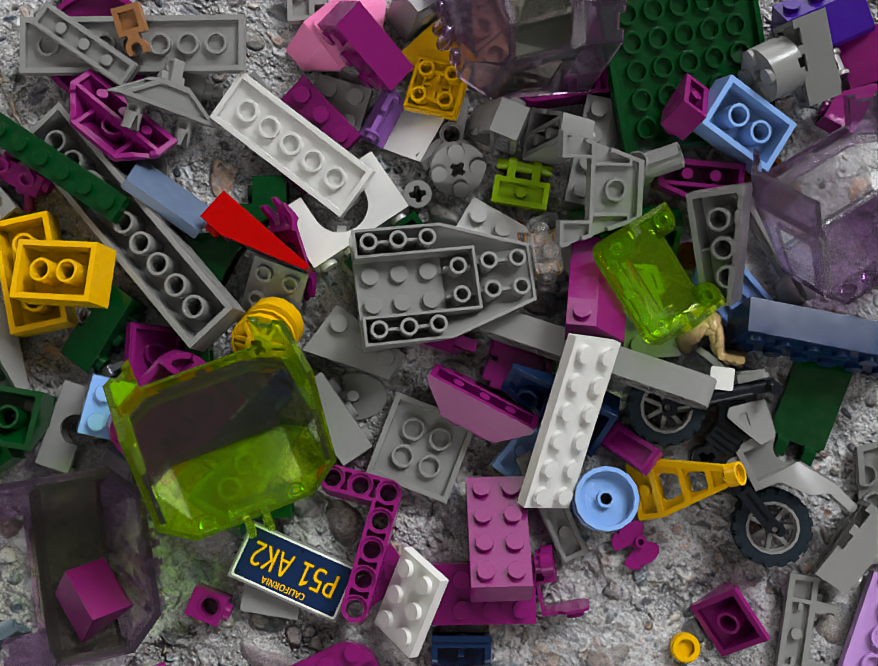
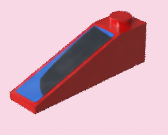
(239, 227)

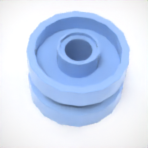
(622, 499)

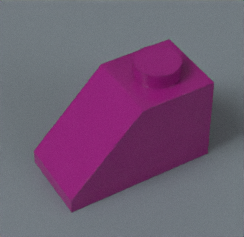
(685, 108)
(832, 112)

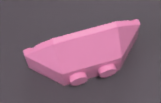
(312, 51)

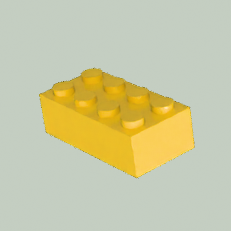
(25, 318)

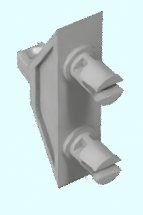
(168, 95)

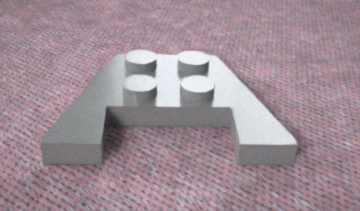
(612, 188)

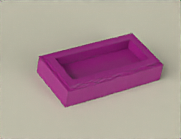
(631, 448)

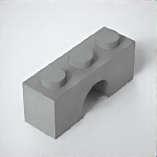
(58, 448)

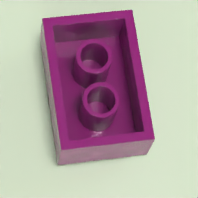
(364, 45)

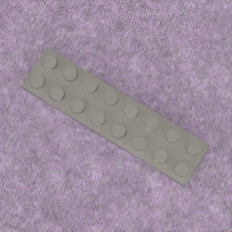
(202, 41)

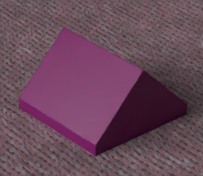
(92, 597)
(729, 620)

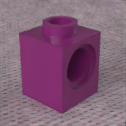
(197, 609)

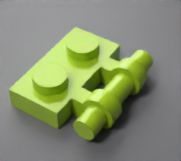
(521, 192)

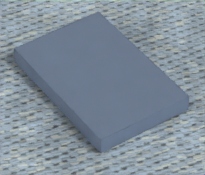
(165, 197)

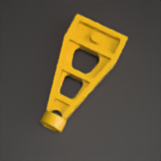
(652, 497)

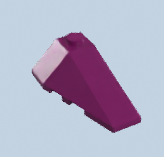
(591, 301)

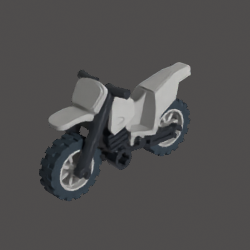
(745, 434)

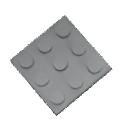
(419, 448)

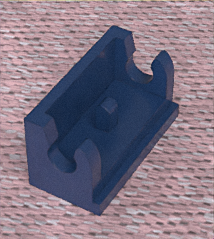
(461, 648)

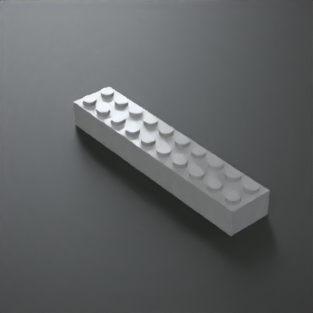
(147, 245)

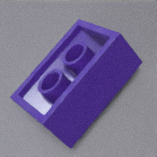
(845, 17)

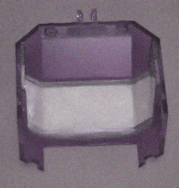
(825, 207)

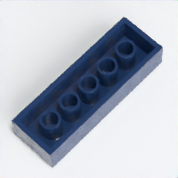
(804, 335)

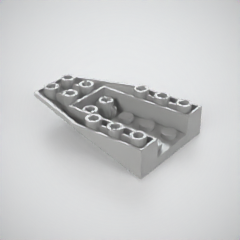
(434, 282)

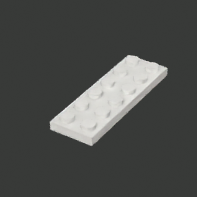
(292, 144)
(568, 421)

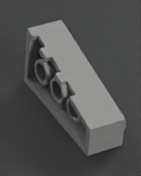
(720, 235)

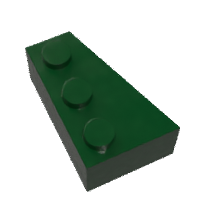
(103, 331)

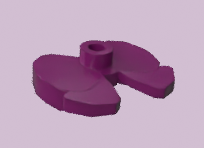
(643, 550)

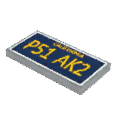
(292, 572)

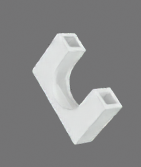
(384, 208)

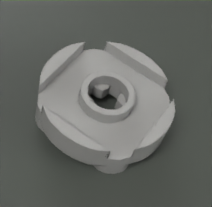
(456, 152)

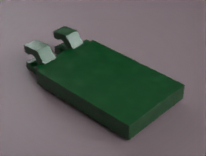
(808, 408)

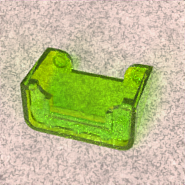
(652, 280)

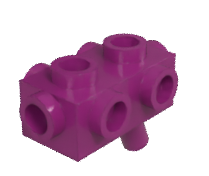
(24, 179)

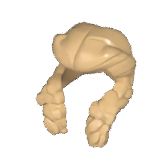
(714, 329)

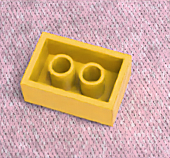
(63, 273)

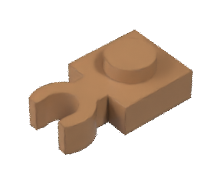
(130, 24)

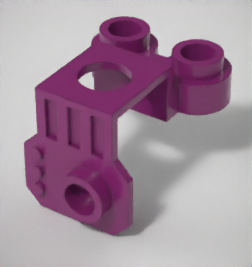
(547, 573)

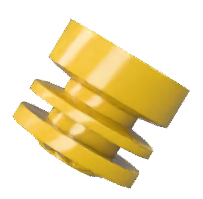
(267, 310)

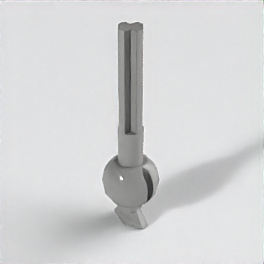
(787, 288)

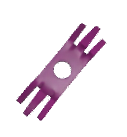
(286, 229)

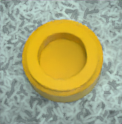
(684, 647)

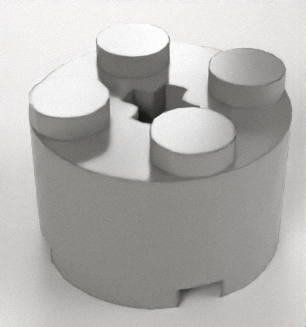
(772, 68)

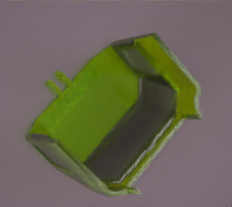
(225, 436)

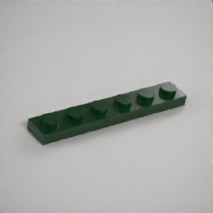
(62, 170)

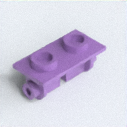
(382, 118)

